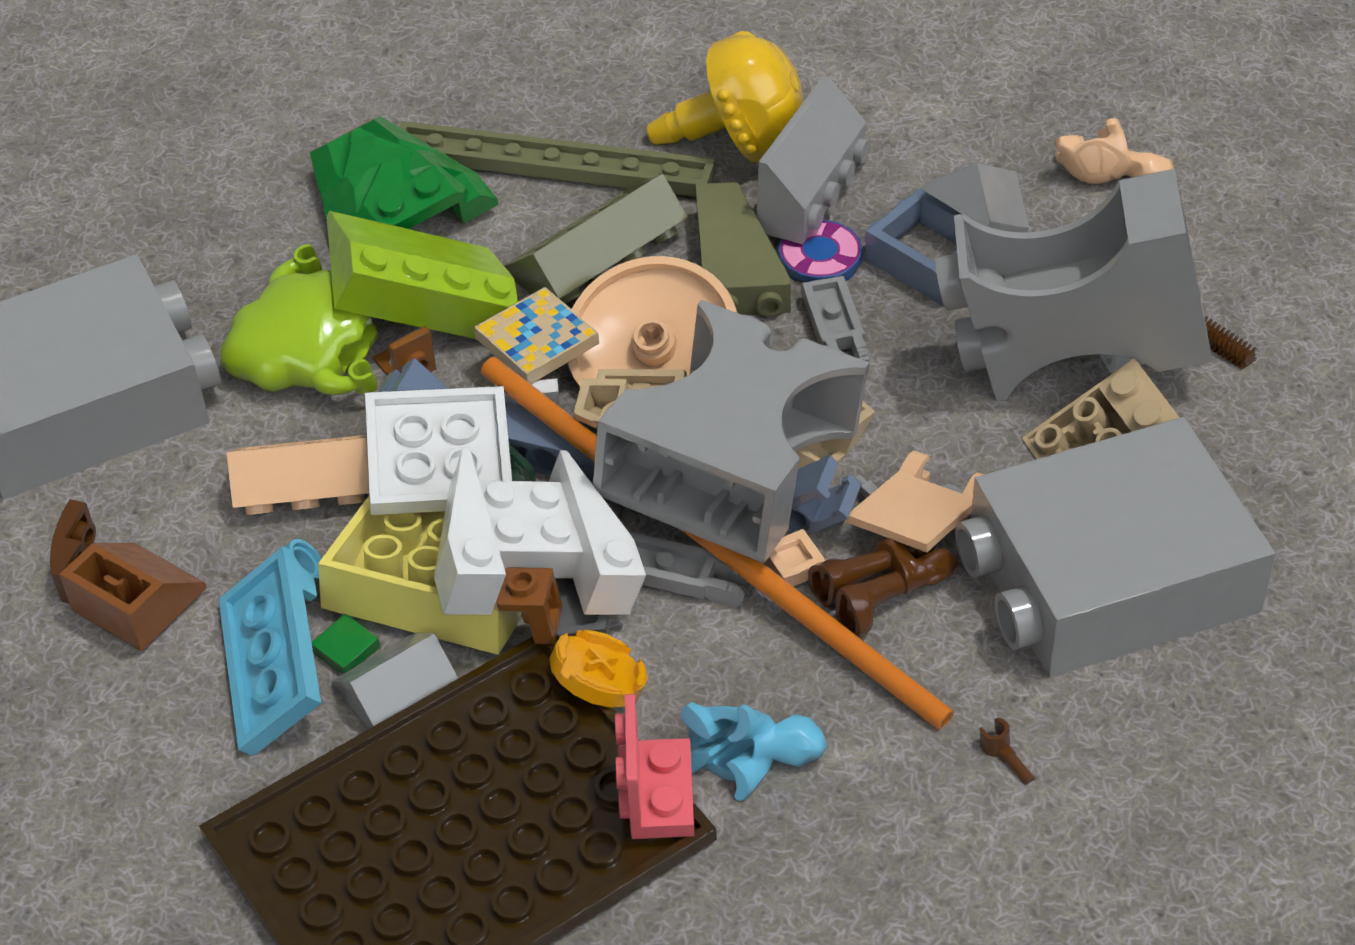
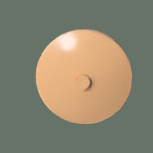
(645, 315)

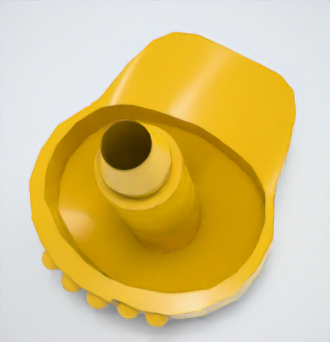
(750, 95)

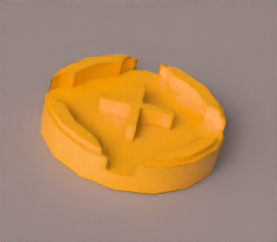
(597, 668)

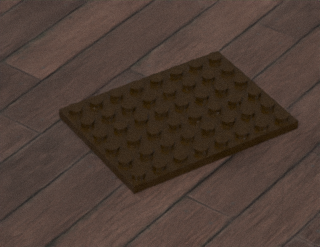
(450, 822)

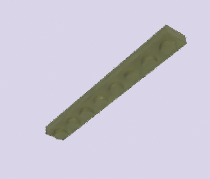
(564, 158)

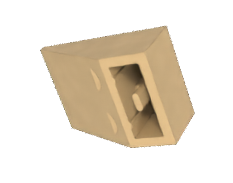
(1109, 409)

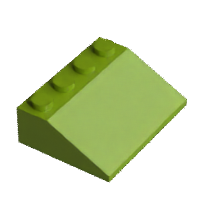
(415, 276)

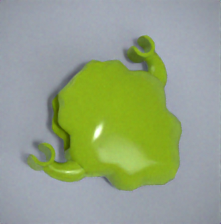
(299, 336)

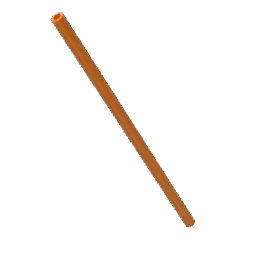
(751, 570)

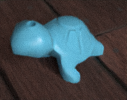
(745, 742)

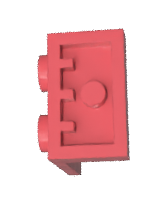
(653, 780)

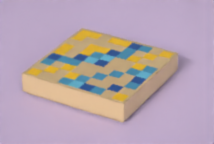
(536, 335)

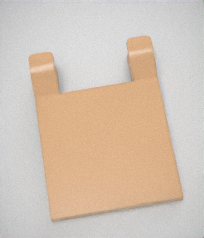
(913, 508)

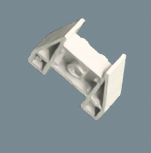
(533, 526)

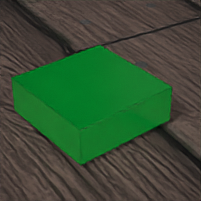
(345, 644)

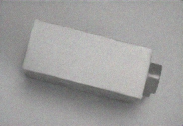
(95, 373)
(1114, 547)

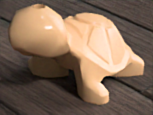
(1106, 157)

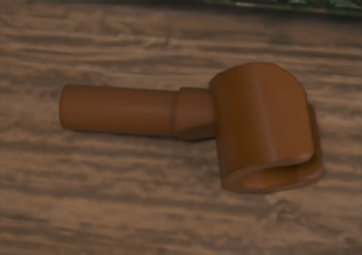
(1000, 747)

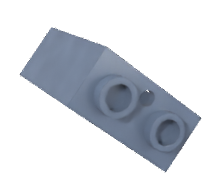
(901, 260)

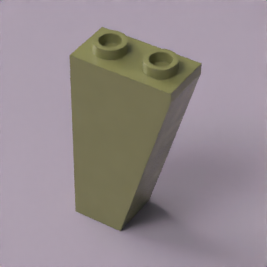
(739, 251)

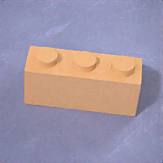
(299, 473)

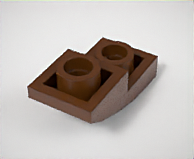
(71, 537)

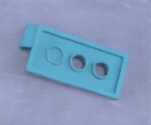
(264, 613)

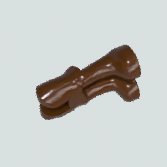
(854, 603)

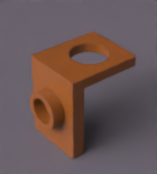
(415, 345)

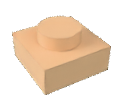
(794, 557)

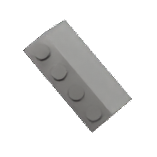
(810, 163)

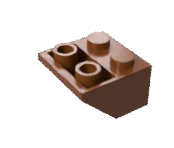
(128, 590)

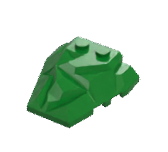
(395, 178)

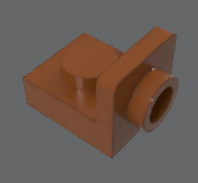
(536, 596)

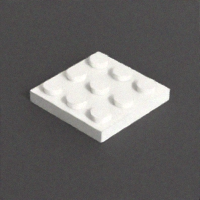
(419, 439)

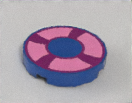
(826, 254)

